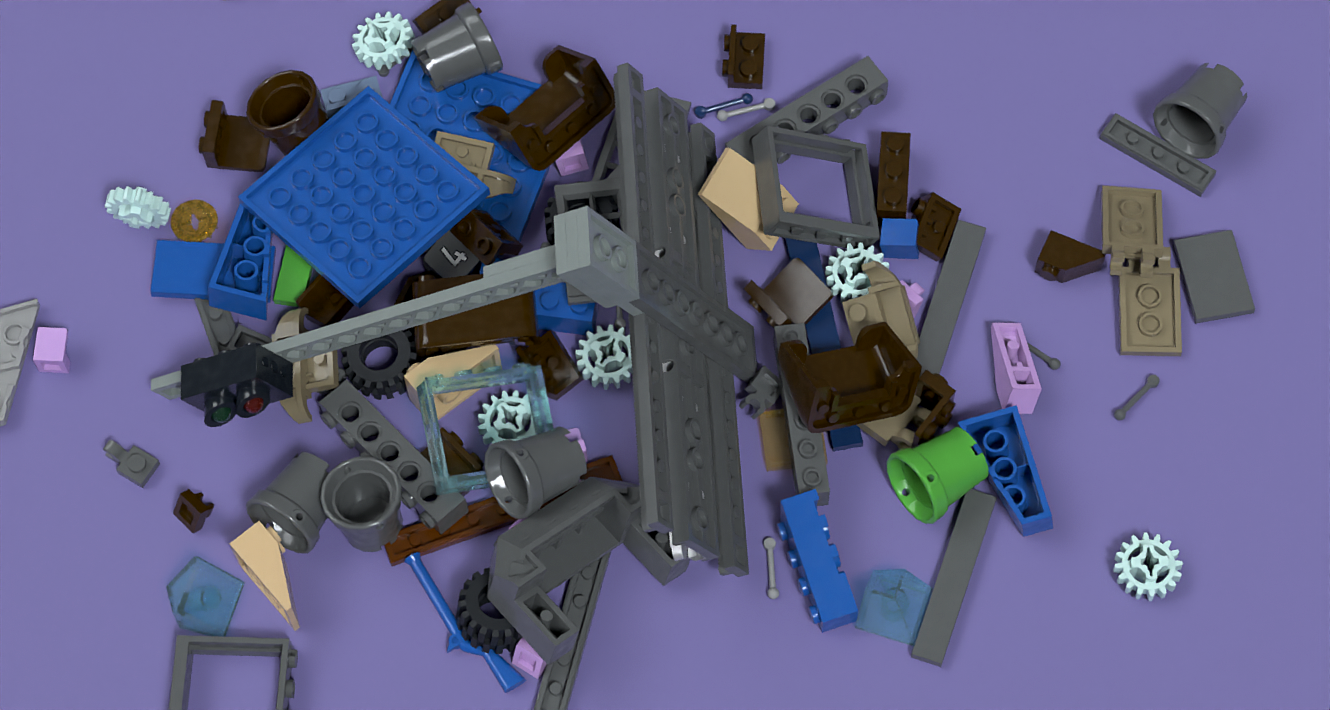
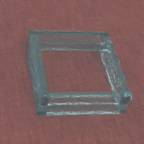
(467, 380)

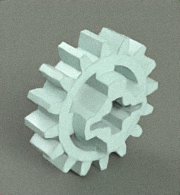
(383, 40)
(137, 207)
(849, 264)
(603, 345)
(512, 408)
(1157, 557)

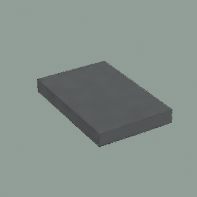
(1213, 276)

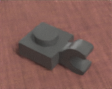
(133, 465)

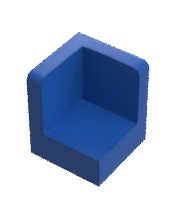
(899, 238)

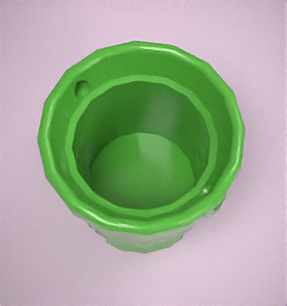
(936, 473)

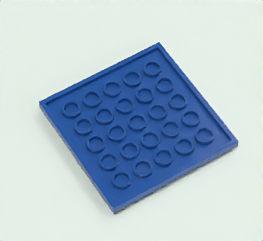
(454, 113)
(364, 196)

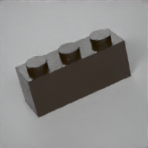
(893, 176)

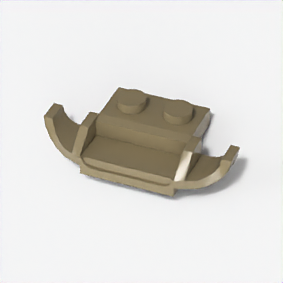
(477, 158)
(884, 303)
(310, 374)

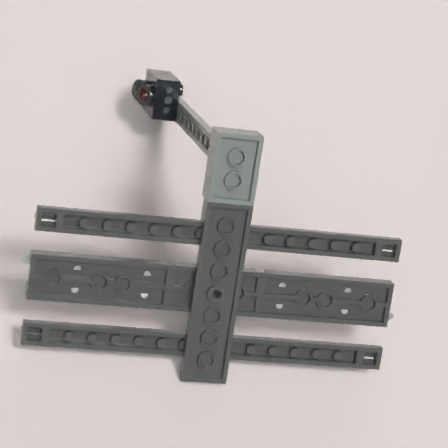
(658, 269)

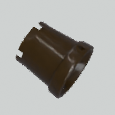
(286, 109)

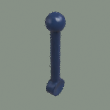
(700, 111)

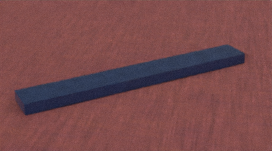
(823, 334)

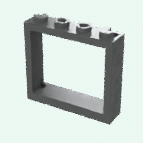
(809, 228)
(236, 646)

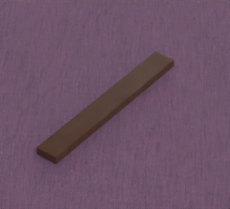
(481, 519)

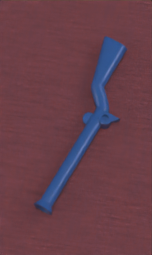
(503, 671)

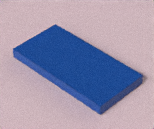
(187, 267)

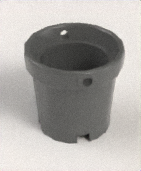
(457, 49)
(1200, 111)
(533, 470)
(364, 502)
(293, 503)

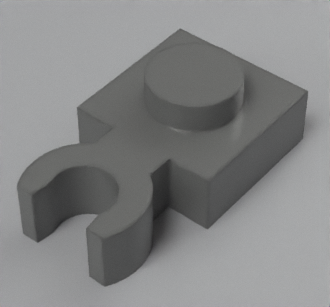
(762, 391)

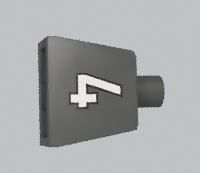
(450, 258)

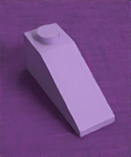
(1014, 368)

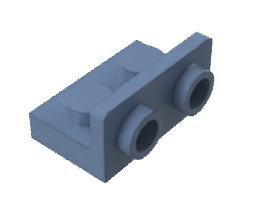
(340, 95)

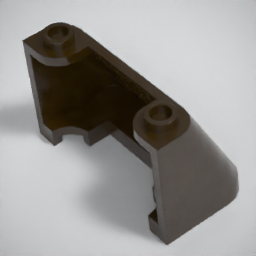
(556, 113)
(481, 326)
(852, 382)

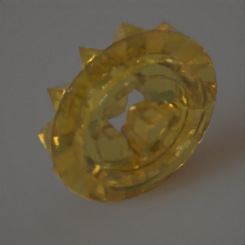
(182, 218)

